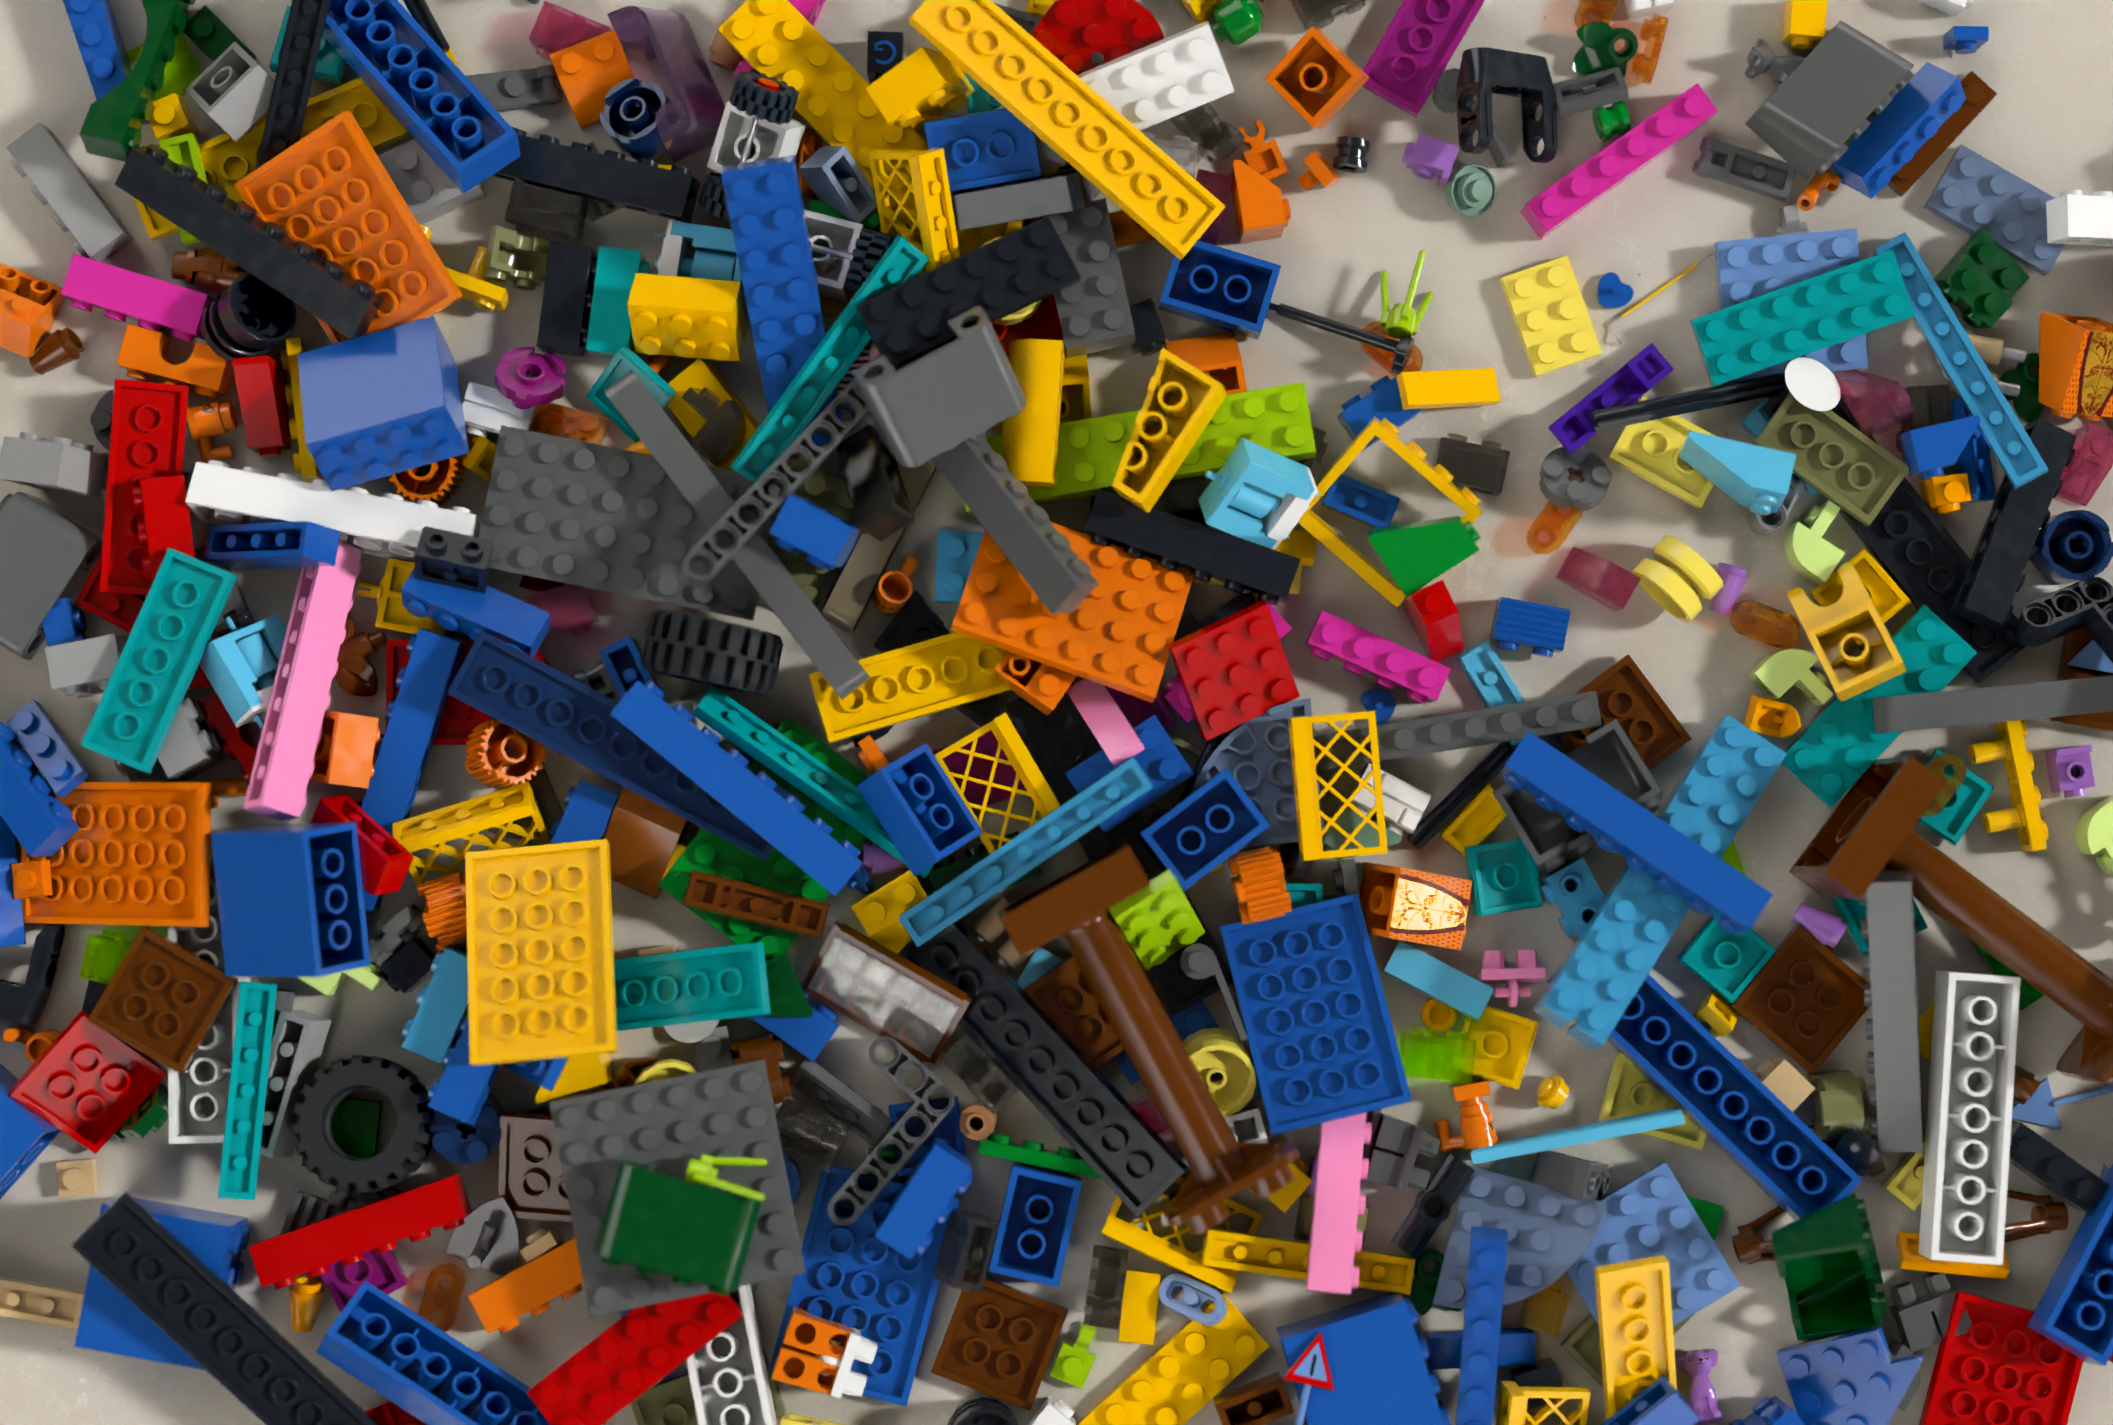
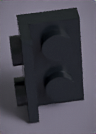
(453, 559)

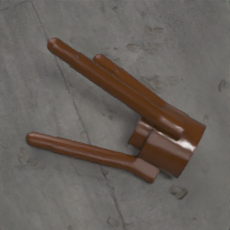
(2045, 1217)
(1751, 1245)

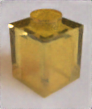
(1545, 1310)

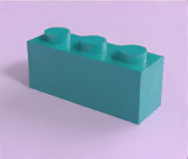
(609, 313)

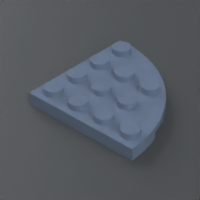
(1262, 765)
(1544, 1234)

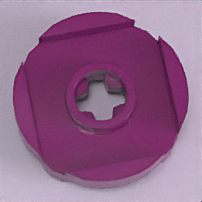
(526, 391)

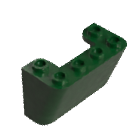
(677, 1228)
(1831, 1270)

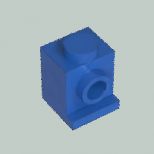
(64, 623)

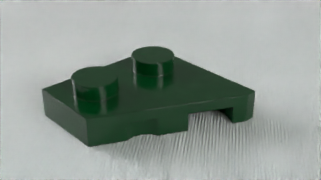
(785, 990)
(147, 1117)

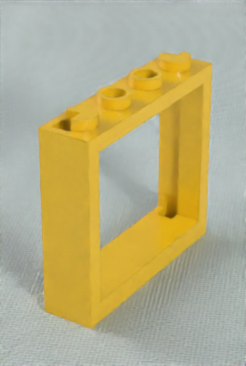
(1413, 455)

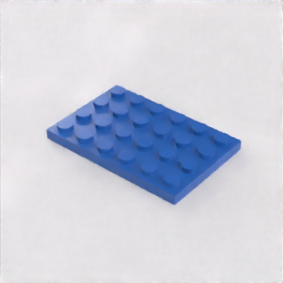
(1315, 1015)
(867, 1284)

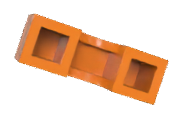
(146, 355)

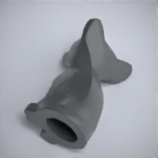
(1763, 60)

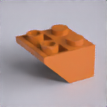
(26, 310)
(1215, 356)
(1034, 681)

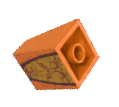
(2076, 365)
(1415, 905)

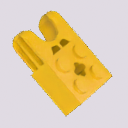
(1845, 625)

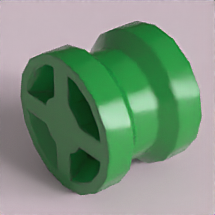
(1611, 120)

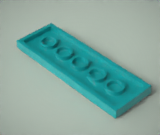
(1802, 318)
(159, 660)
(1843, 737)
(691, 986)

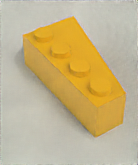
(1166, 428)

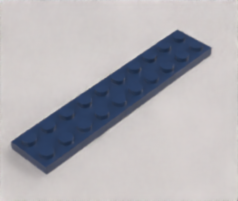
(580, 726)

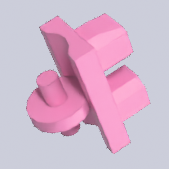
(1527, 971)

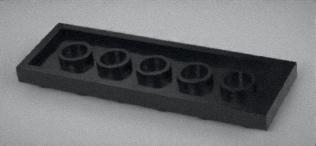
(996, 277)

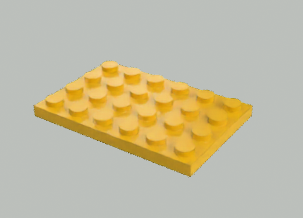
(540, 953)

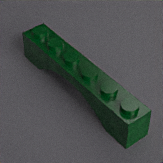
(117, 118)

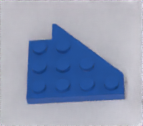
(1847, 1378)

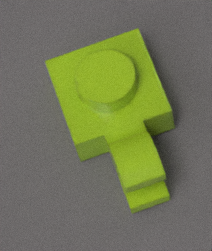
(1075, 1360)

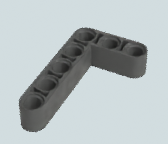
(898, 1134)

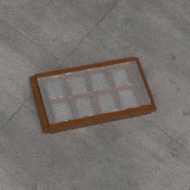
(885, 992)

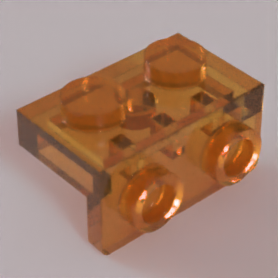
(570, 423)

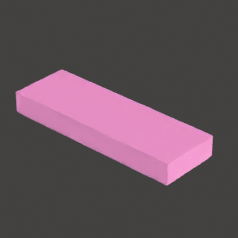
(1105, 721)

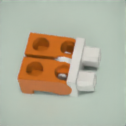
(820, 1355)

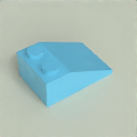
(1744, 471)

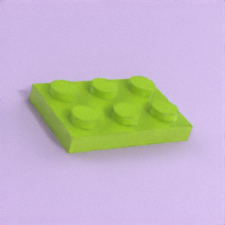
(1157, 920)

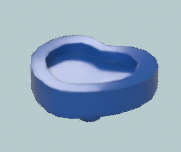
(1612, 292)
(1380, 702)
(861, 881)

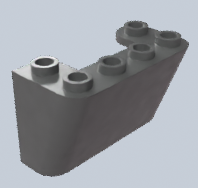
(1829, 99)
(944, 394)
(36, 563)
(1546, 833)

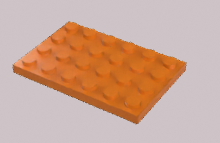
(349, 209)
(1110, 638)
(133, 859)

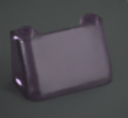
(696, 114)

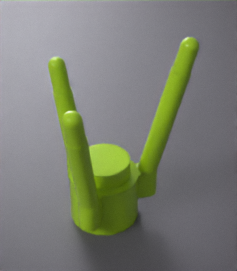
(1402, 319)
(705, 1174)

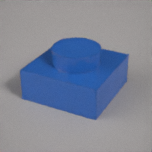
(1965, 38)

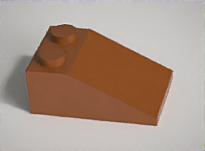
(642, 841)

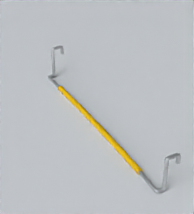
(1655, 293)

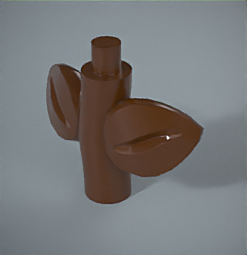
(355, 672)

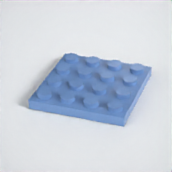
(1770, 263)
(1651, 1220)

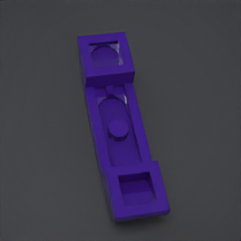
(1620, 389)

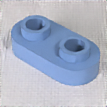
(1194, 1300)

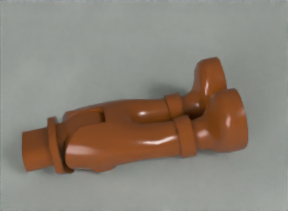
(205, 268)

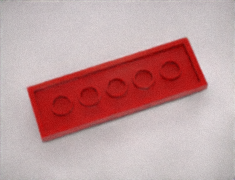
(144, 443)
(631, 1358)

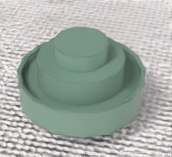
(1470, 190)

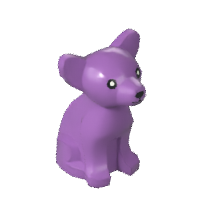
(1701, 1391)

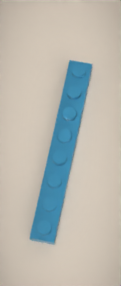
(1965, 367)
(1026, 851)

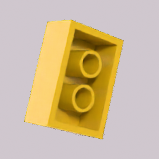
(920, 89)
(687, 317)

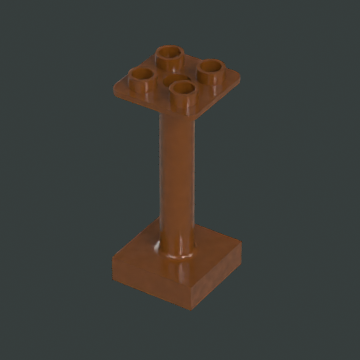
(1875, 834)
(1079, 912)

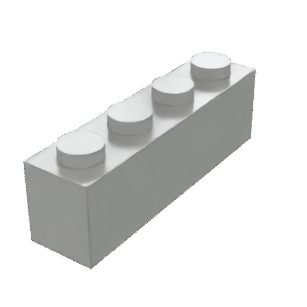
(69, 193)
(292, 1064)

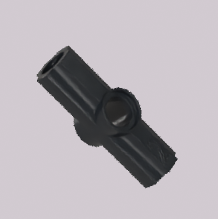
(1418, 1226)

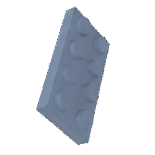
(1987, 197)

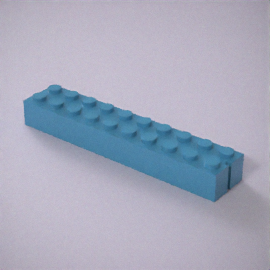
(1637, 913)

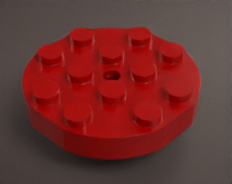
(1082, 27)

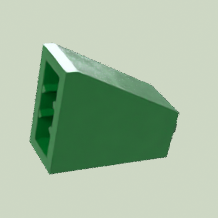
(1424, 549)

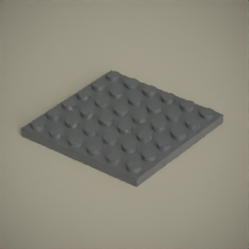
(663, 1127)

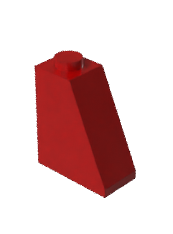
(263, 404)
(1435, 620)

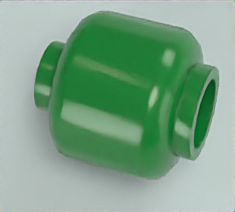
(1237, 20)

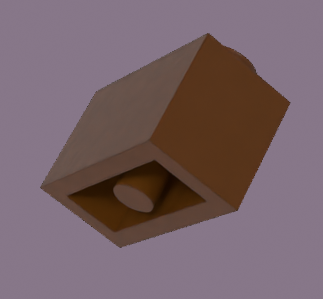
(1254, 1402)

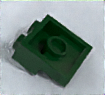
(1981, 280)

